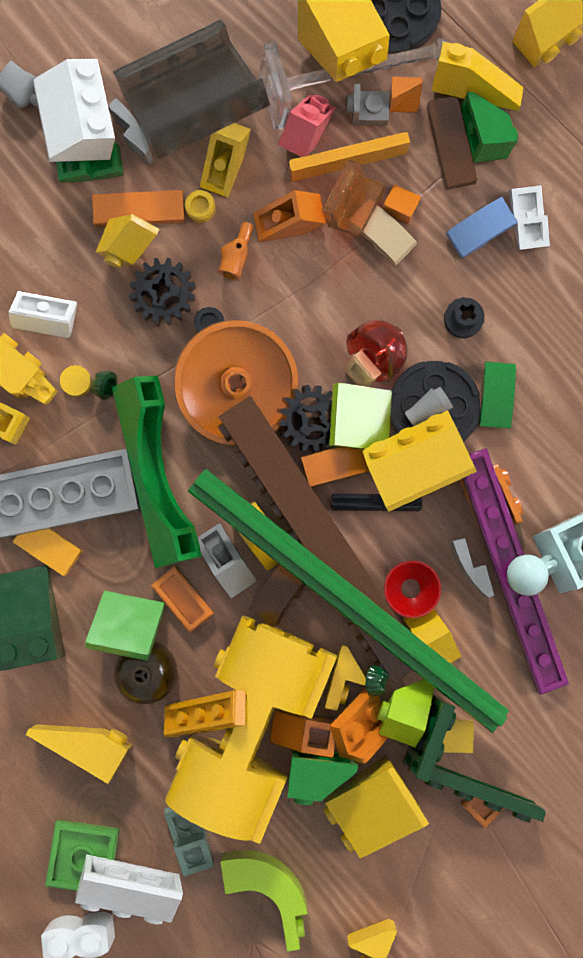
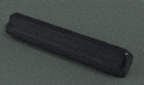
(368, 502)

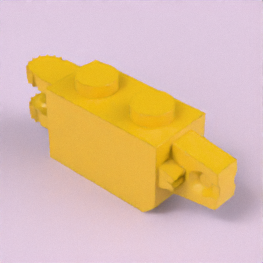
(21, 373)

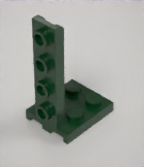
(430, 750)

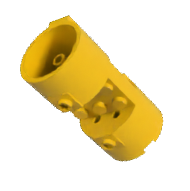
(224, 781)

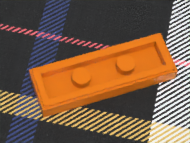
(150, 206)

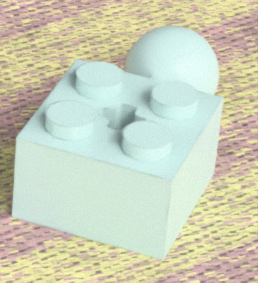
(561, 558)

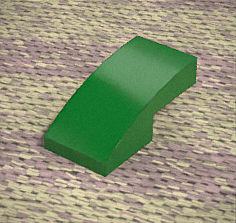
(91, 169)
(497, 394)

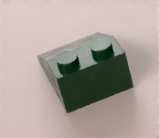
(28, 619)

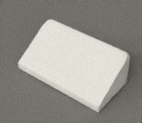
(42, 314)

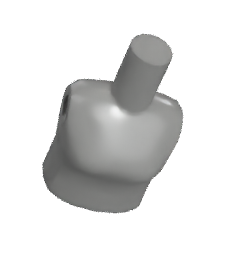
(17, 85)

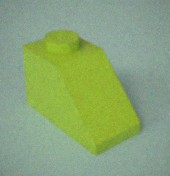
(406, 713)

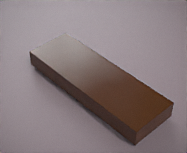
(451, 142)

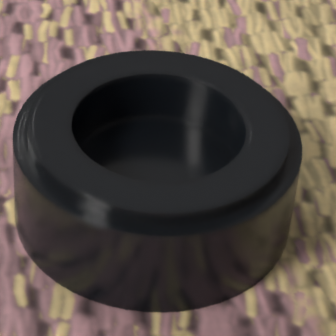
(207, 317)

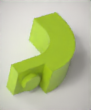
(265, 874)

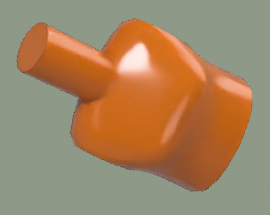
(235, 254)

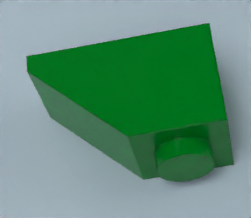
(487, 129)

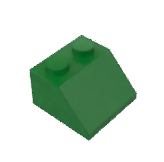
(317, 776)

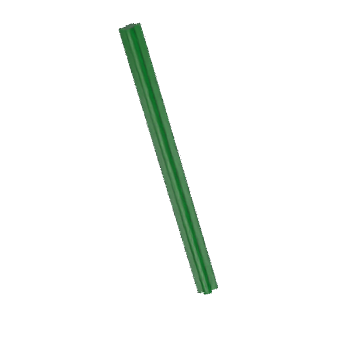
(348, 600)

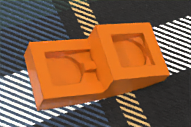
(334, 465)

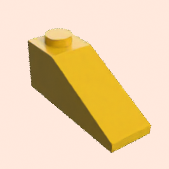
(465, 70)
(89, 748)

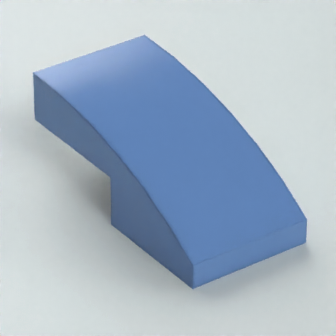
(481, 227)

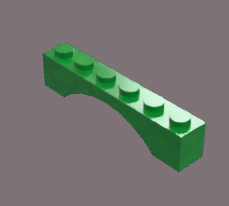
(141, 413)

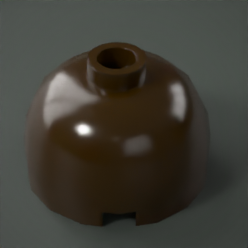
(160, 679)

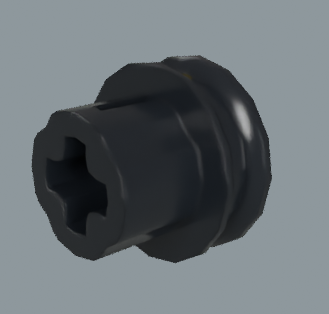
(459, 327)

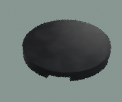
(408, 22)
(433, 374)

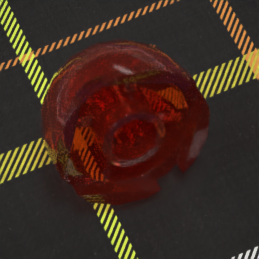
(381, 344)

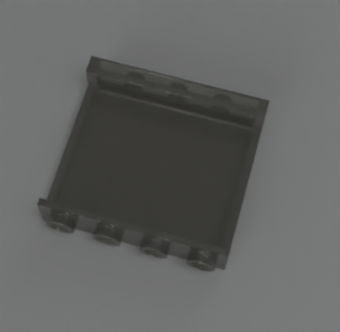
(190, 89)

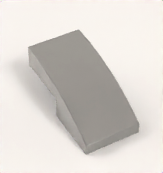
(134, 134)
(476, 576)

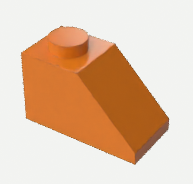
(289, 216)

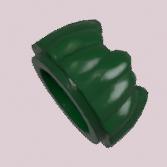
(103, 384)
(376, 680)

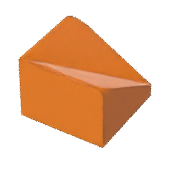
(405, 94)

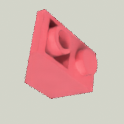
(306, 125)

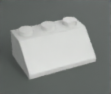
(74, 112)
(128, 890)

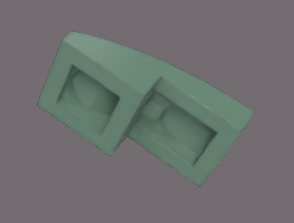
(189, 843)

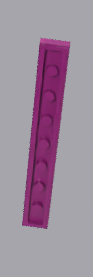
(503, 548)

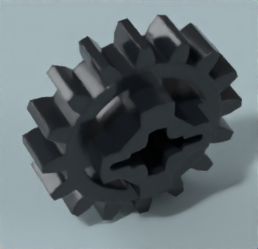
(150, 287)
(302, 429)

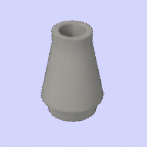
(430, 404)

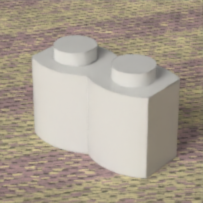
(78, 936)

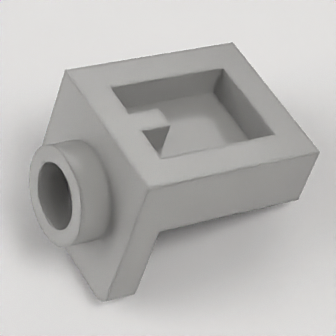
(368, 107)

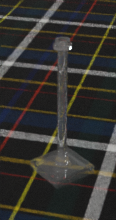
(279, 85)

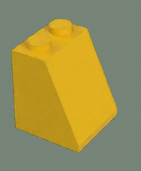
(342, 35)
(374, 809)

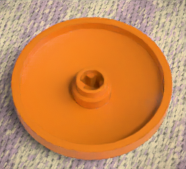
(227, 366)

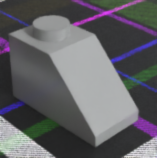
(225, 561)

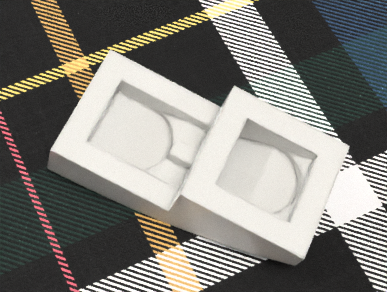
(529, 212)

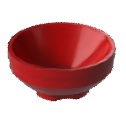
(428, 594)

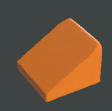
(401, 204)

